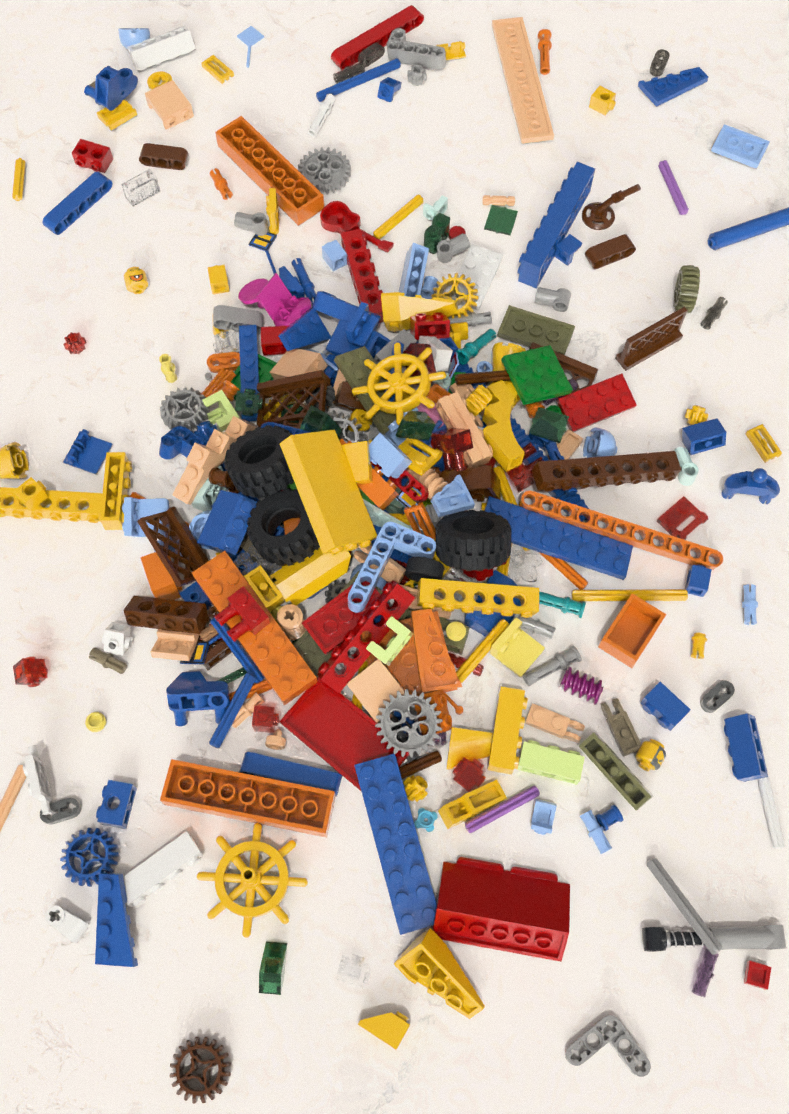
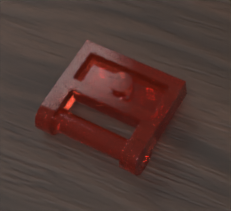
(678, 515)

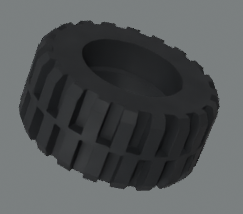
(258, 462)
(268, 516)
(473, 540)

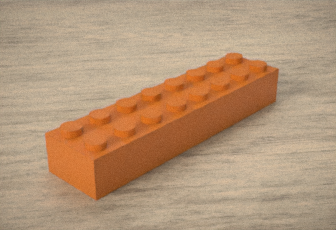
(270, 170)
(268, 648)
(248, 798)

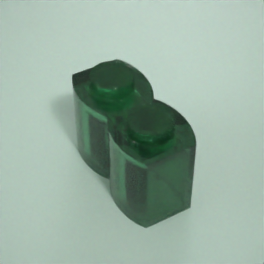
(436, 232)

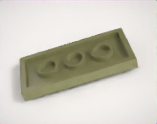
(529, 327)

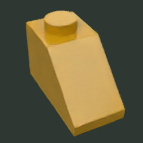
(264, 588)
(387, 1027)

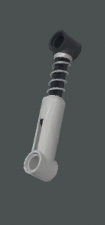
(730, 938)

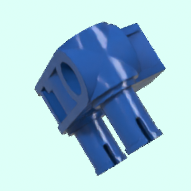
(112, 86)
(193, 688)

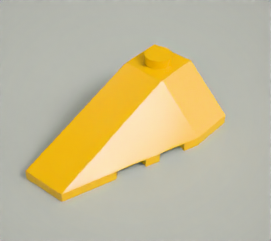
(399, 308)
(435, 967)

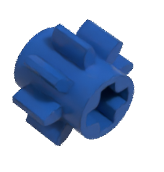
(205, 430)

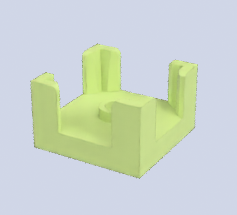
(224, 413)
(394, 646)

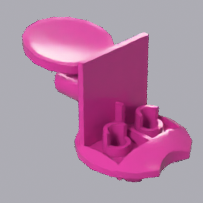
(275, 299)

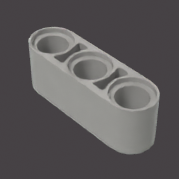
(232, 317)

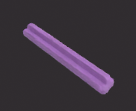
(673, 187)
(502, 809)

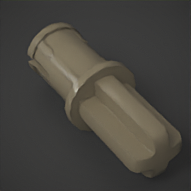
(107, 660)

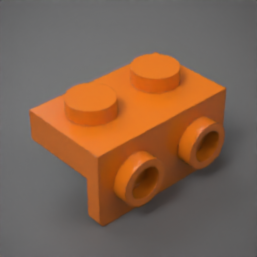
(440, 699)

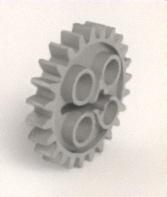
(325, 169)
(415, 741)

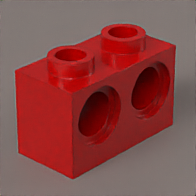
(92, 155)

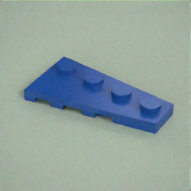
(672, 85)
(113, 934)

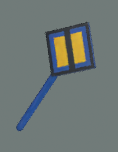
(264, 243)
(200, 651)

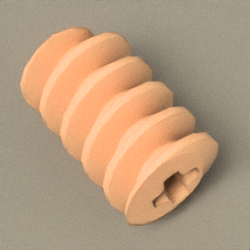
(431, 481)
(290, 621)

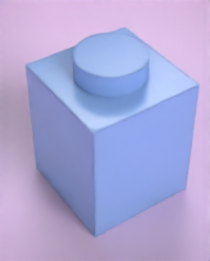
(334, 255)

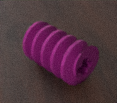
(582, 685)

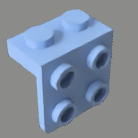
(138, 508)

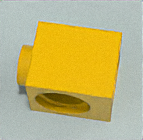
(602, 100)
(218, 279)
(36, 498)

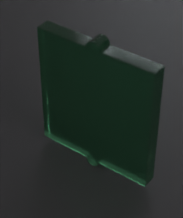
(501, 220)
(549, 425)

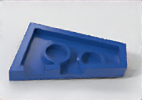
(304, 331)

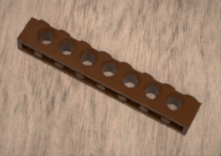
(606, 470)

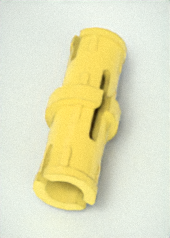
(168, 368)

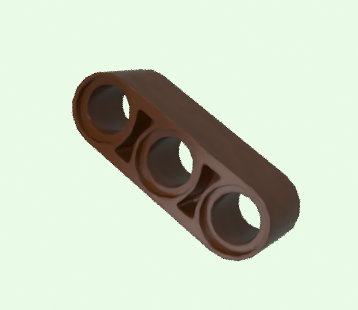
(163, 156)
(610, 251)

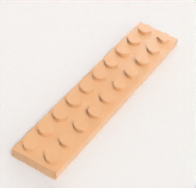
(522, 80)

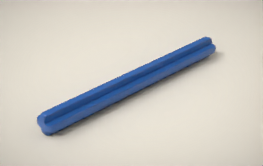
(359, 79)

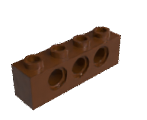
(166, 614)

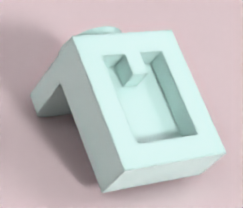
(438, 207)

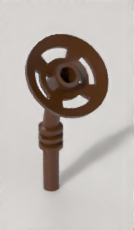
(599, 212)

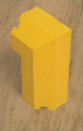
(308, 577)

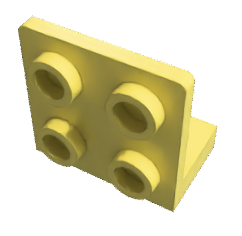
(516, 648)

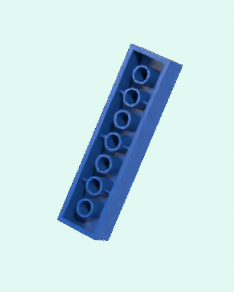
(555, 225)

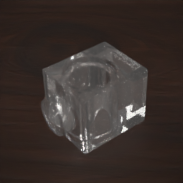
(226, 342)

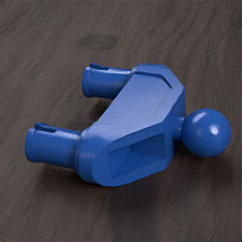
(752, 483)

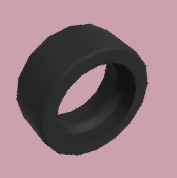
(423, 568)

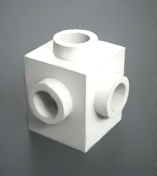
(117, 638)

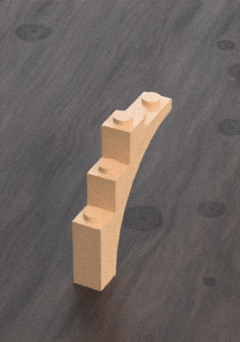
(206, 457)

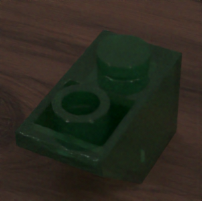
(317, 420)
(416, 426)
(272, 968)

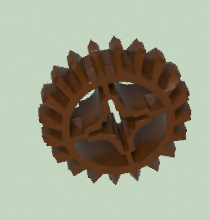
(195, 1060)

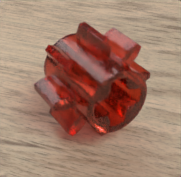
(74, 343)

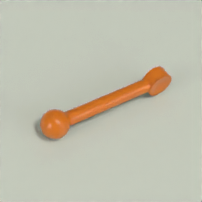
(458, 709)

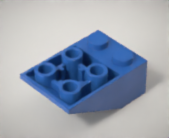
(338, 342)

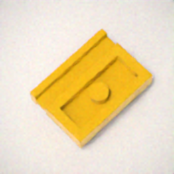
(118, 116)

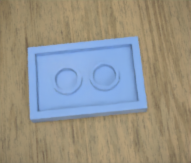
(740, 146)

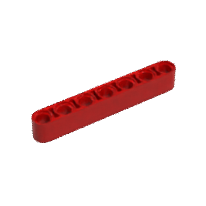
(348, 53)

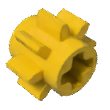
(696, 415)
(415, 788)

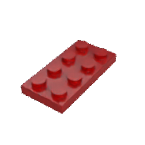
(597, 402)
(335, 619)

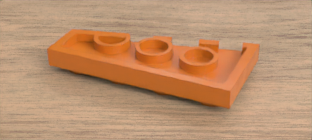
(432, 656)

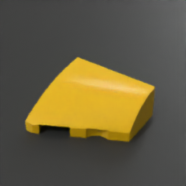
(359, 461)
(468, 744)

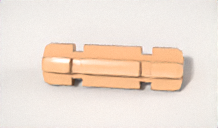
(498, 200)

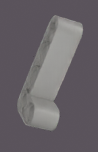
(414, 53)

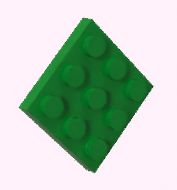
(536, 374)

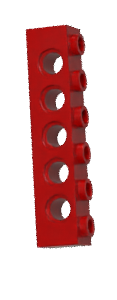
(362, 270)
(338, 679)

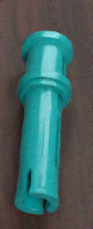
(472, 348)
(564, 604)

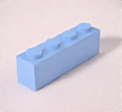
(413, 270)

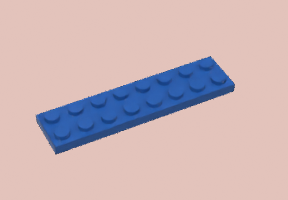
(563, 540)
(397, 843)

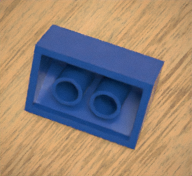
(227, 523)
(485, 623)

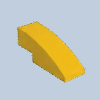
(471, 804)

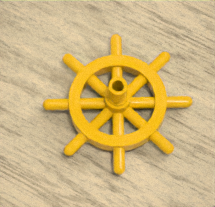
(398, 383)
(251, 879)

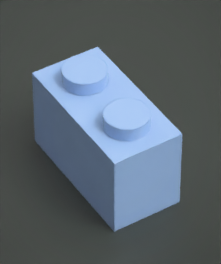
(388, 456)

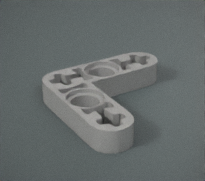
(612, 1038)

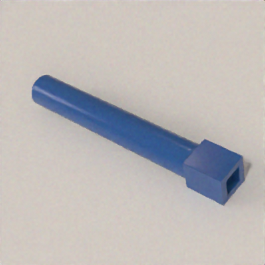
(749, 229)

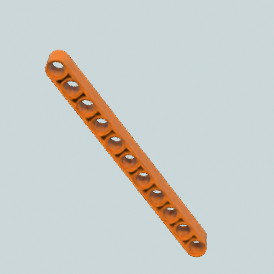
(629, 529)

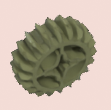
(687, 288)

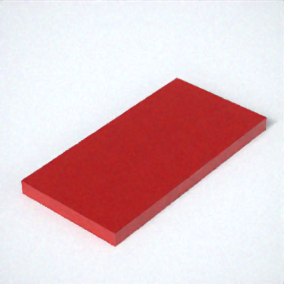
(336, 730)

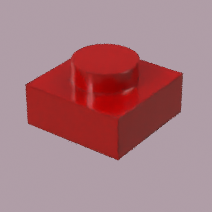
(757, 975)

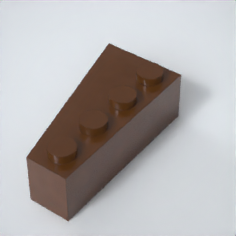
(479, 481)

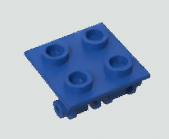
(87, 452)

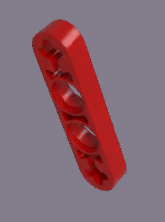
(414, 482)

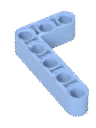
(381, 559)

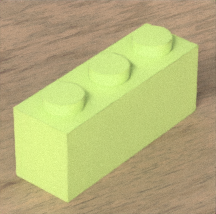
(551, 762)

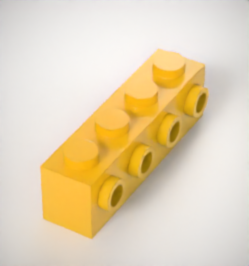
(115, 489)
(506, 730)

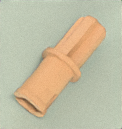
(247, 709)

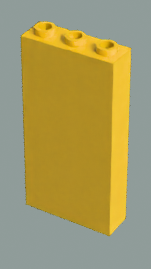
(328, 491)

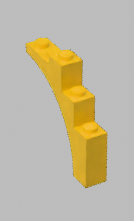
(498, 430)

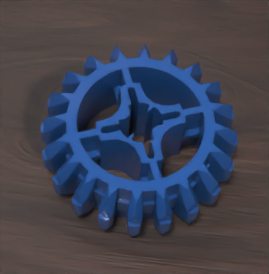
(87, 865)

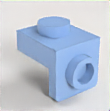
(543, 816)

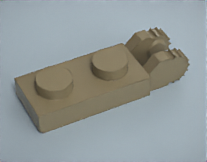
(621, 728)

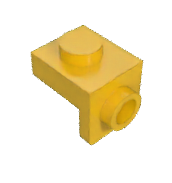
(459, 332)

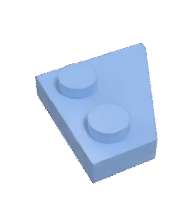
(452, 498)

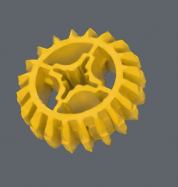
(455, 290)

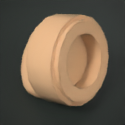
(275, 741)

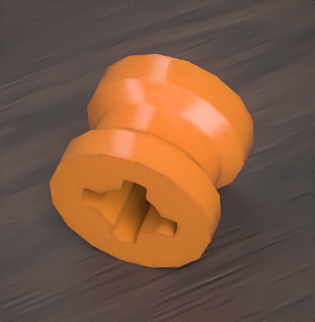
(229, 390)

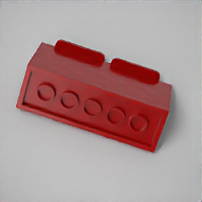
(503, 909)

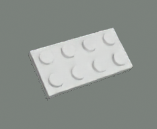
(481, 267)

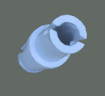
(750, 604)
(596, 832)

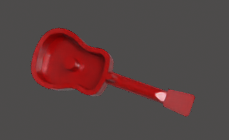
(339, 219)

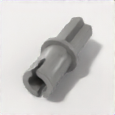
(537, 626)

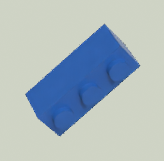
(745, 747)

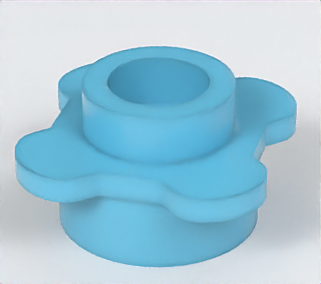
(429, 825)

